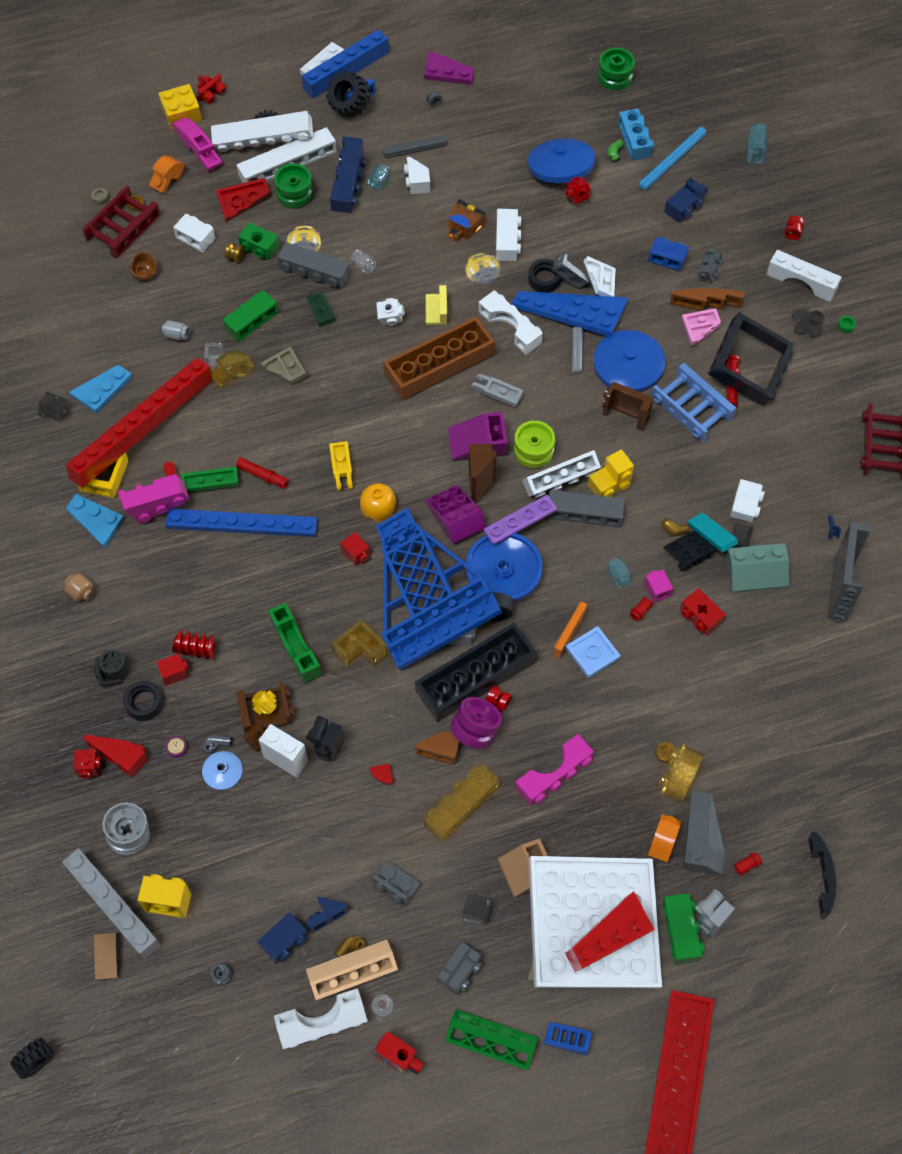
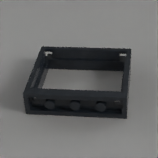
(739, 382)

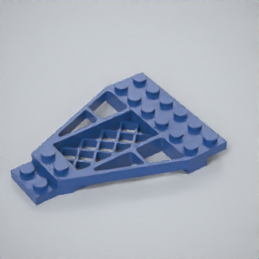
(435, 623)

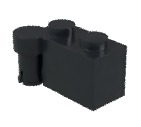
(326, 738)

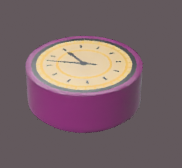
(176, 747)

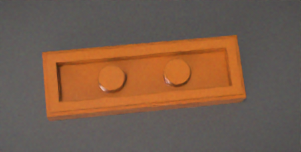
(570, 629)

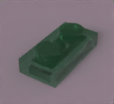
(320, 308)

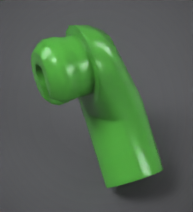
(613, 149)

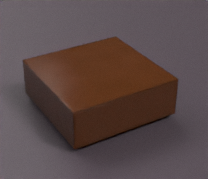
(253, 735)

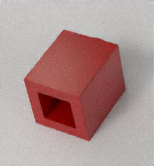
(355, 549)
(173, 669)

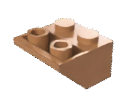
(516, 866)

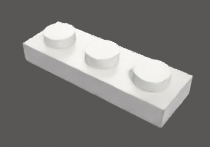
(328, 52)

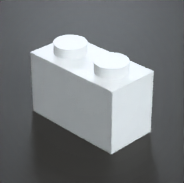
(194, 232)

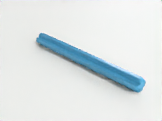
(672, 158)

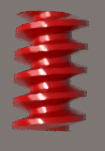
(194, 645)

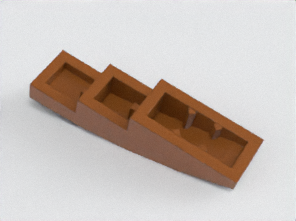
(706, 297)

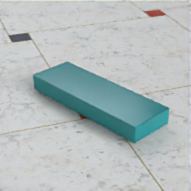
(712, 532)

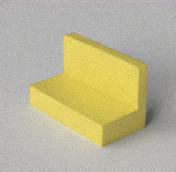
(437, 307)

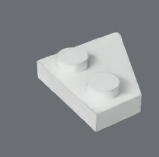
(601, 277)

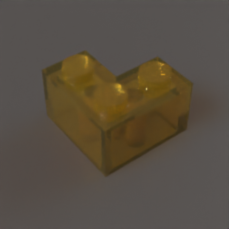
(357, 641)
(683, 769)

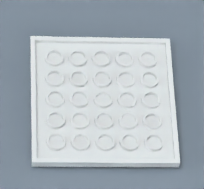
(569, 900)

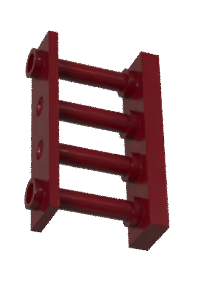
(128, 234)
(866, 461)

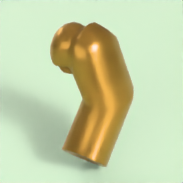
(350, 944)

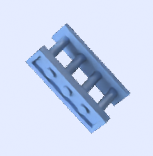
(697, 387)

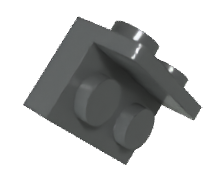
(396, 883)

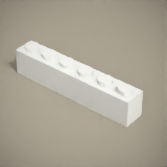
(262, 131)
(294, 152)

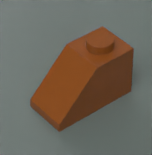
(440, 747)

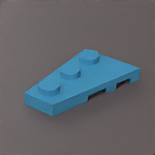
(101, 389)
(96, 519)

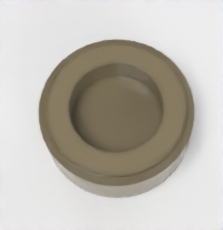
(99, 196)

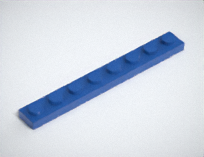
(241, 522)

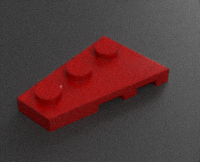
(242, 197)

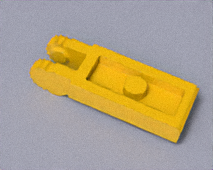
(341, 463)

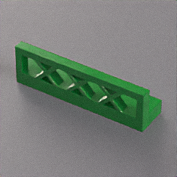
(492, 1032)

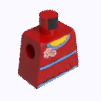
(387, 1052)

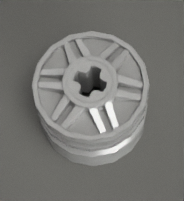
(121, 820)

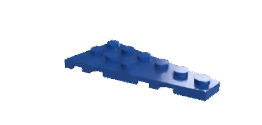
(589, 312)

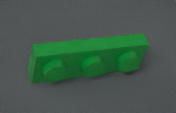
(210, 479)

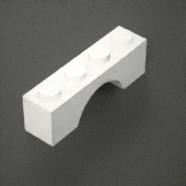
(821, 281)
(496, 308)
(297, 1029)

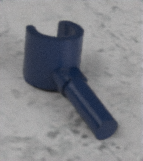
(834, 530)

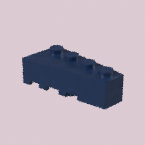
(348, 175)

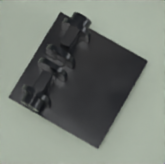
(690, 550)

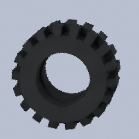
(338, 88)

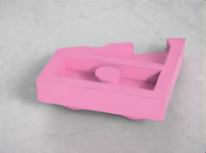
(700, 324)

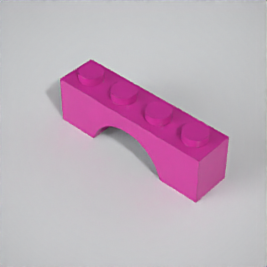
(535, 785)

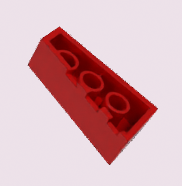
(615, 930)

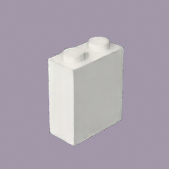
(283, 750)

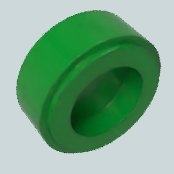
(846, 324)

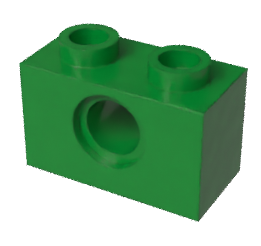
(259, 241)

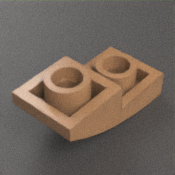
(105, 955)

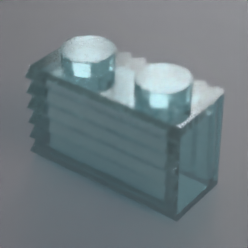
(757, 143)

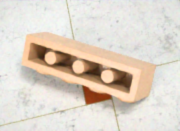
(351, 969)

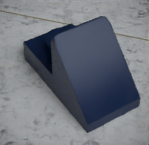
(331, 911)

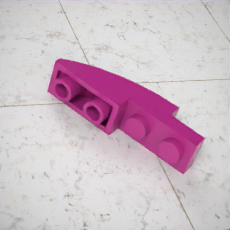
(198, 141)

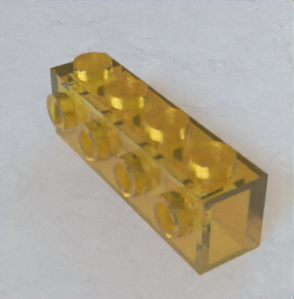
(461, 802)

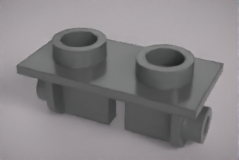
(710, 265)

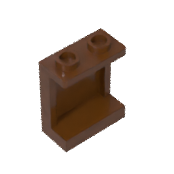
(628, 402)
(279, 717)

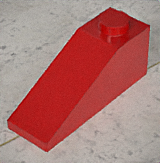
(119, 752)

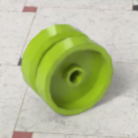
(534, 444)

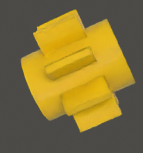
(264, 702)

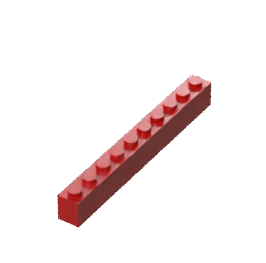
(138, 423)

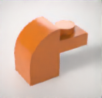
(165, 169)
(664, 838)

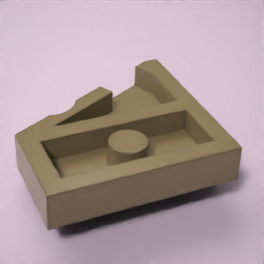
(286, 366)

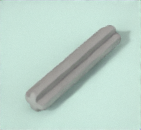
(577, 350)

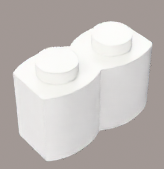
(746, 501)

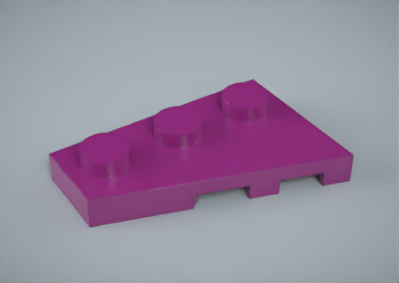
(447, 70)

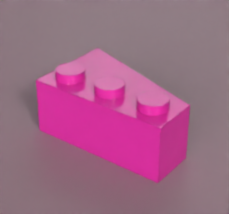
(154, 499)

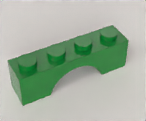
(290, 636)

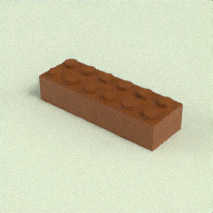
(439, 358)

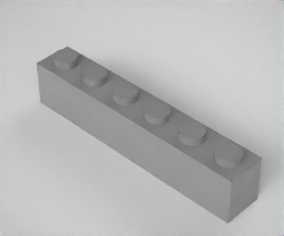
(111, 904)

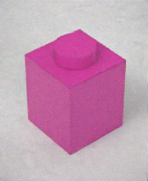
(658, 585)

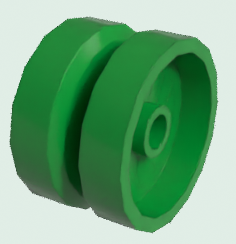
(616, 69)
(293, 185)

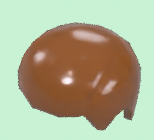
(143, 266)

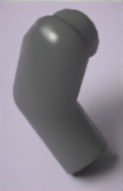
(215, 741)

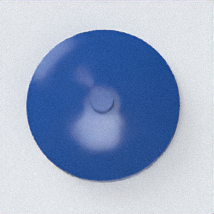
(561, 160)
(629, 360)
(508, 566)

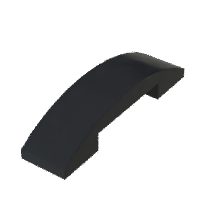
(819, 850)

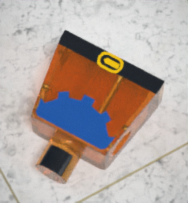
(465, 220)

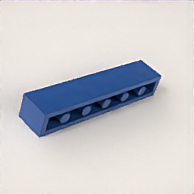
(351, 59)

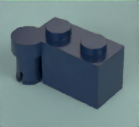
(686, 200)

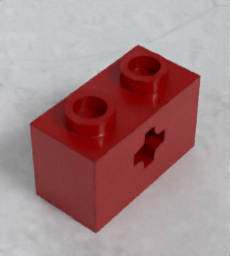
(702, 612)

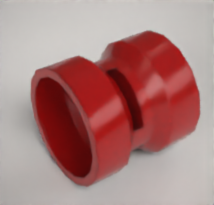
(794, 227)
(499, 698)

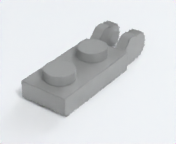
(498, 390)

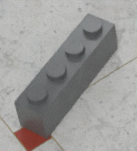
(314, 265)
(587, 508)

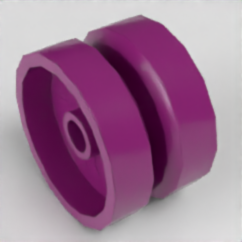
(476, 722)

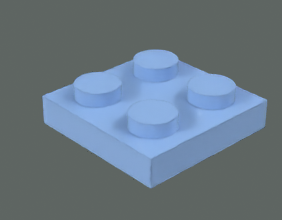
(593, 652)

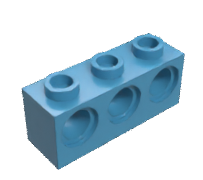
(635, 134)

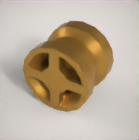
(234, 252)

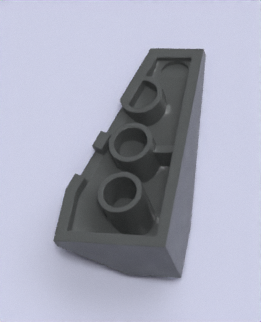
(703, 838)

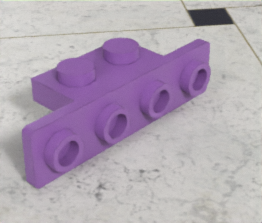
(520, 519)

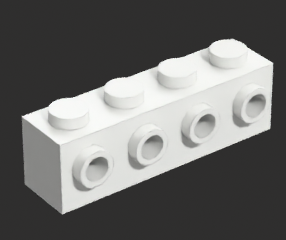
(561, 473)

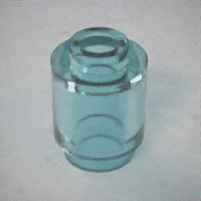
(378, 176)
(619, 572)

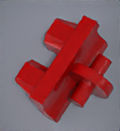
(207, 85)

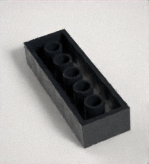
(475, 671)

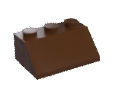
(481, 470)

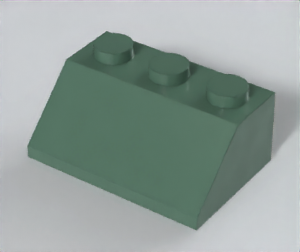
(758, 567)

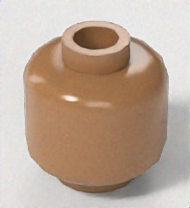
(78, 587)

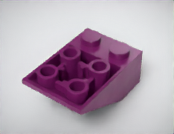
(478, 430)
(456, 513)

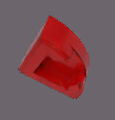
(382, 774)

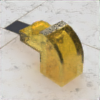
(230, 364)

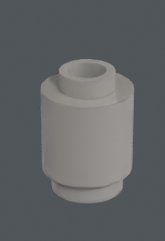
(175, 330)

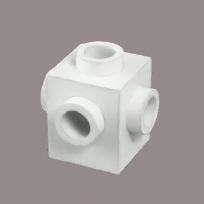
(390, 312)

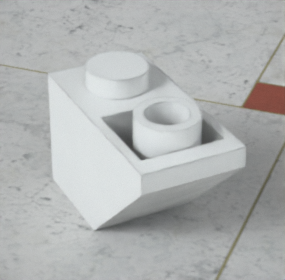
(418, 177)

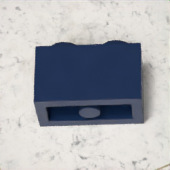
(283, 939)

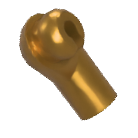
(674, 529)

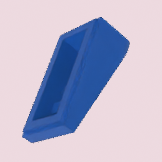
(566, 1046)

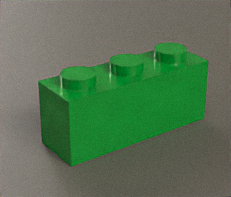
(250, 316)
(682, 928)

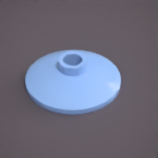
(226, 778)

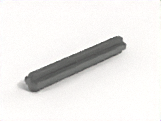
(414, 146)

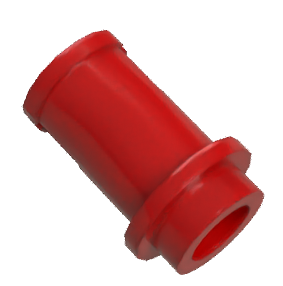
(638, 612)
(748, 863)

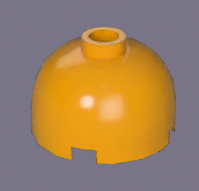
(378, 502)

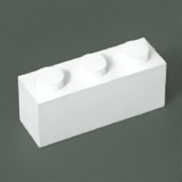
(508, 234)

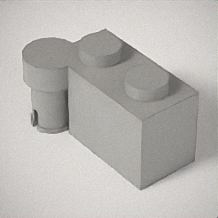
(713, 918)

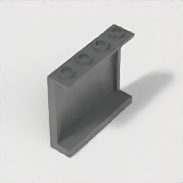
(844, 592)

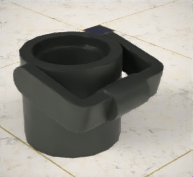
(113, 666)

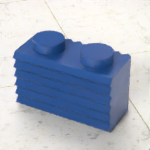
(668, 253)

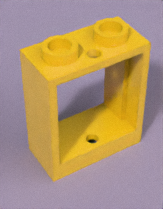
(110, 488)

